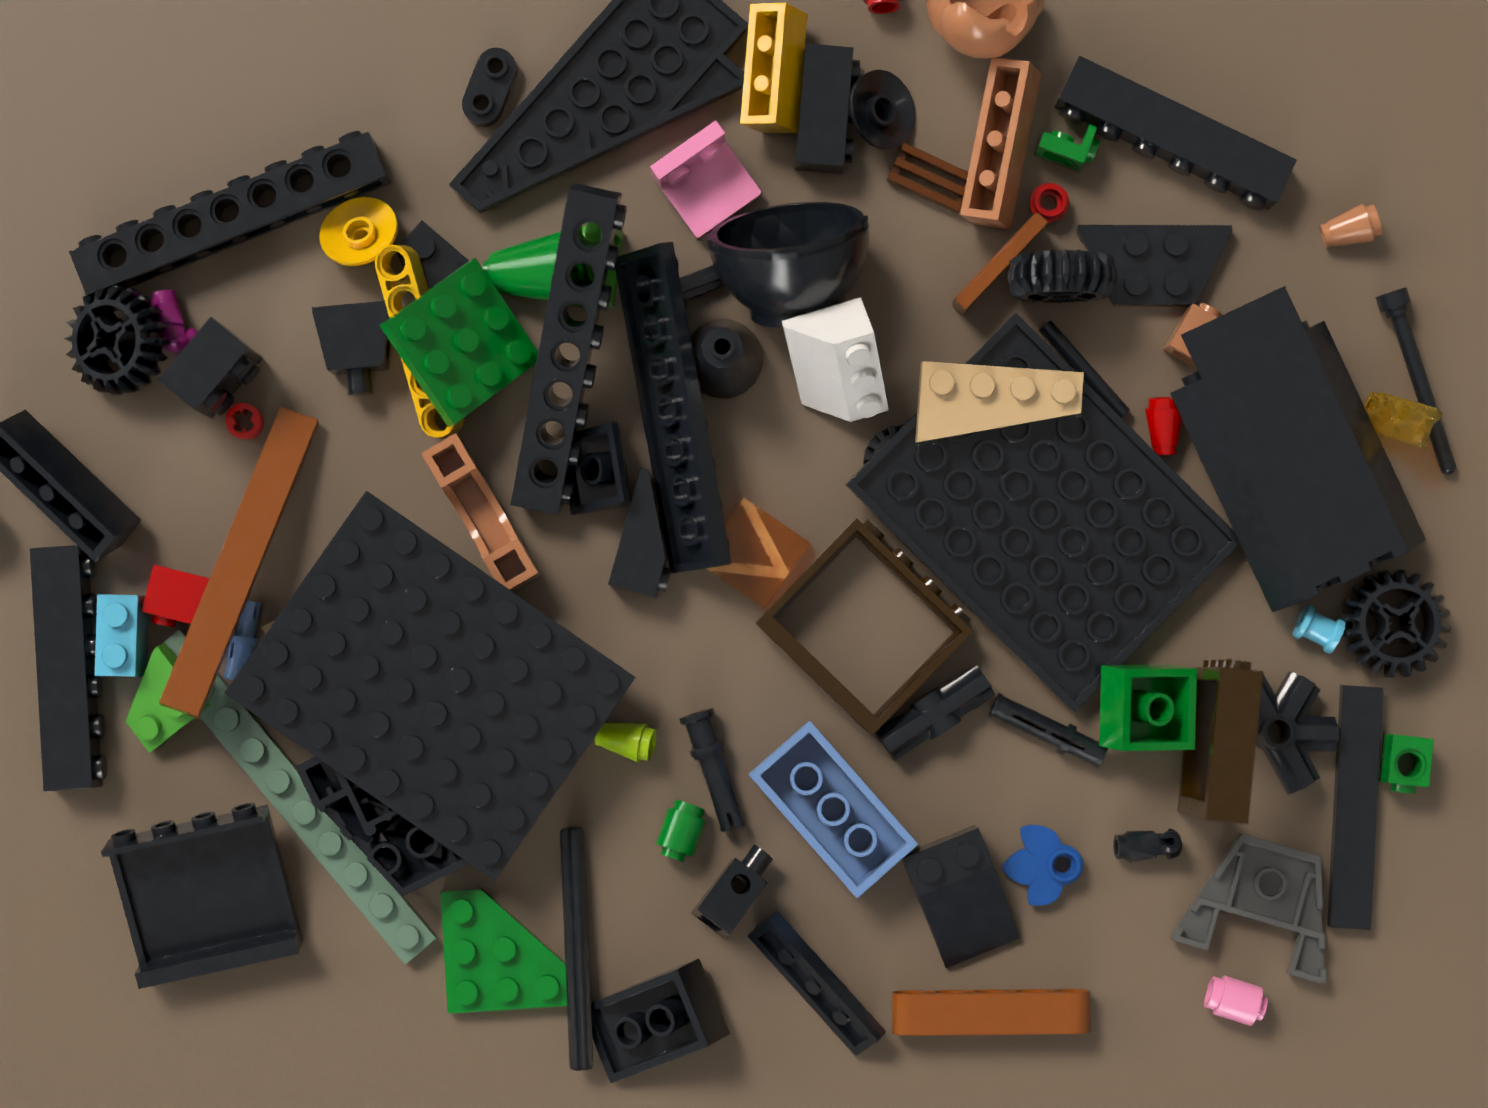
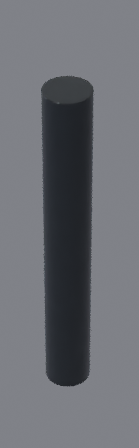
(1080, 364)

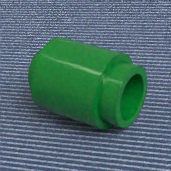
(681, 830)

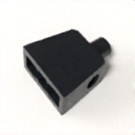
(354, 342)
(723, 907)

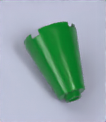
(528, 268)

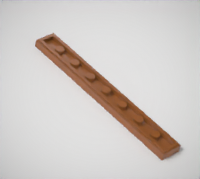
(239, 563)

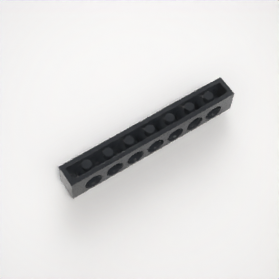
(366, 175)
(531, 486)

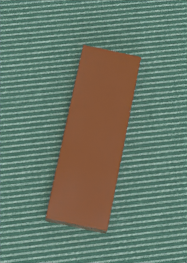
(999, 263)

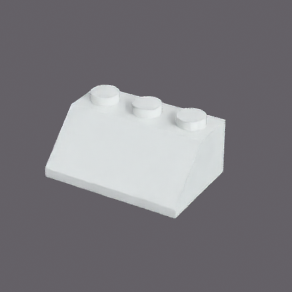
(837, 361)

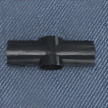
(935, 712)

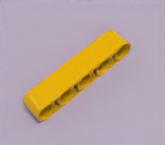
(393, 289)

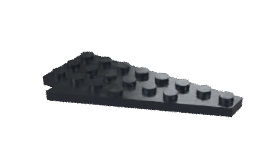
(616, 83)

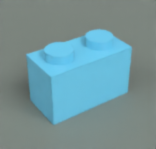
(121, 636)

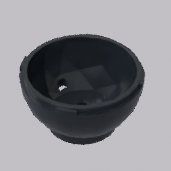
(790, 257)

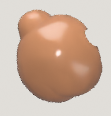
(983, 26)

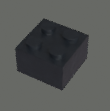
(212, 369)

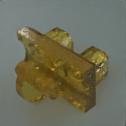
(1401, 418)

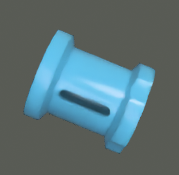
(1319, 629)

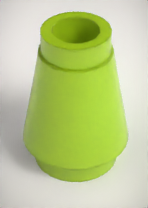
(628, 740)

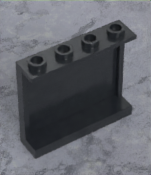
(204, 894)

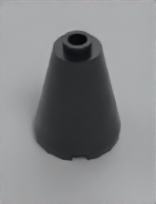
(729, 373)

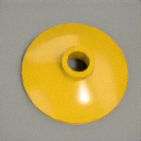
(353, 220)

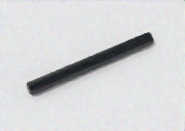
(576, 949)

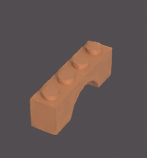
(481, 513)

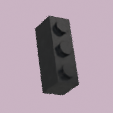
(826, 109)

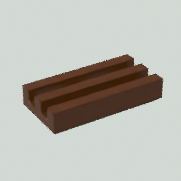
(936, 163)

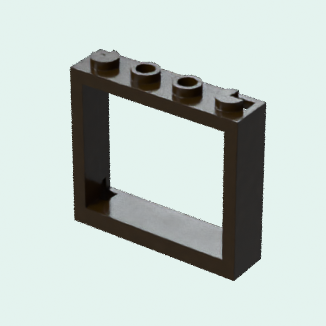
(924, 589)
(1220, 769)

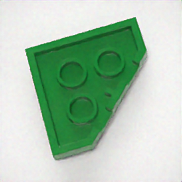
(495, 958)

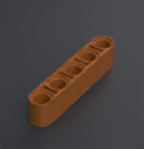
(991, 1012)

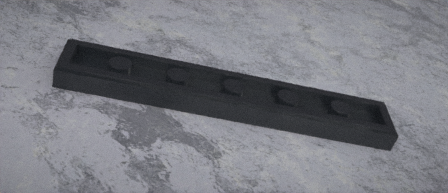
(1355, 807)

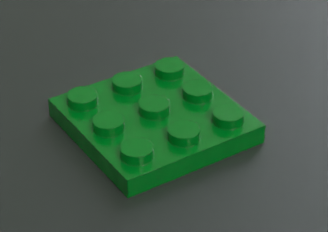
(461, 342)

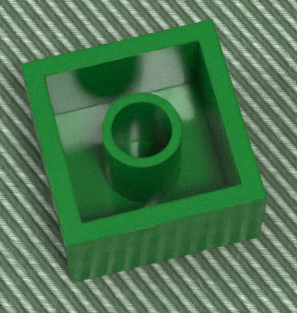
(1148, 707)

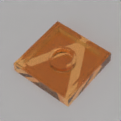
(760, 553)

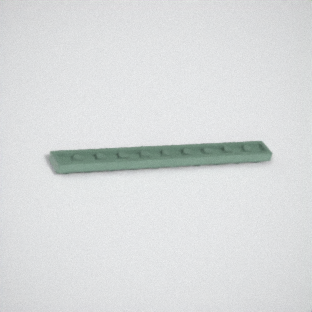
(282, 786)

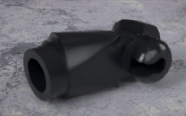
(1147, 845)

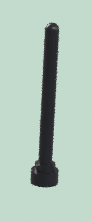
(1395, 307)

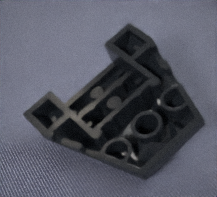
(390, 842)

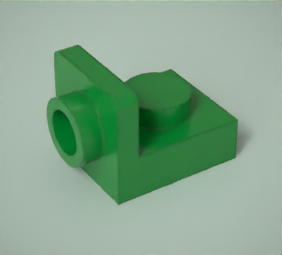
(1062, 150)

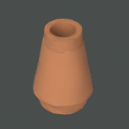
(1352, 227)

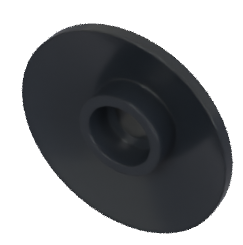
(882, 109)

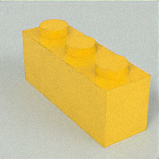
(773, 68)

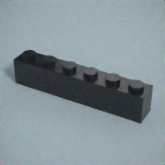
(1174, 134)
(67, 668)

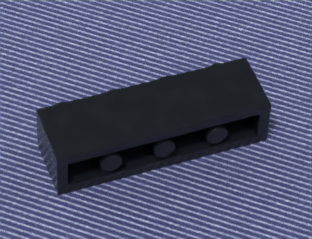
(63, 487)

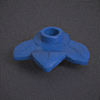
(1036, 864)

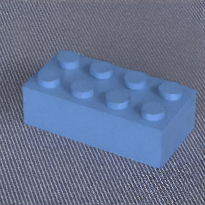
(833, 809)

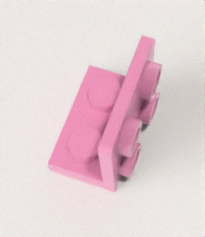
(705, 180)

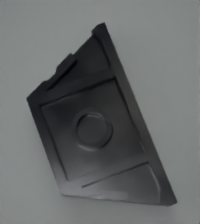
(1158, 261)

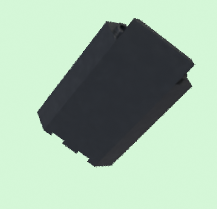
(1291, 451)

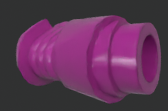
(178, 336)

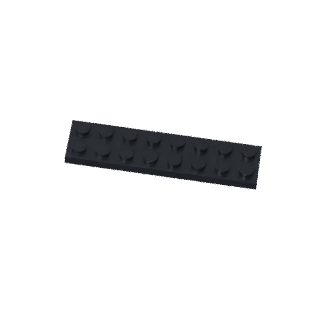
(672, 408)

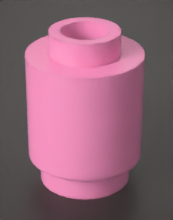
(1235, 1000)

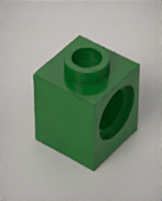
(1421, 752)

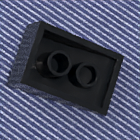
(960, 896)
(656, 1021)

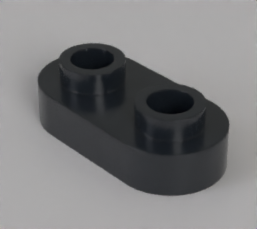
(489, 85)

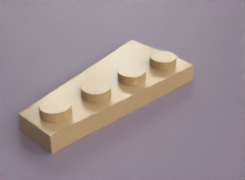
(980, 397)

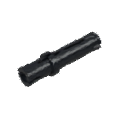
(1091, 752)

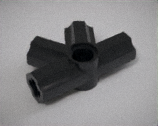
(1298, 731)

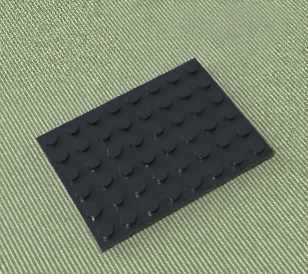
(1050, 527)
(430, 685)

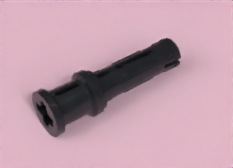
(708, 749)

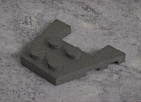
(1267, 886)

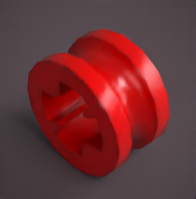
(232, 423)

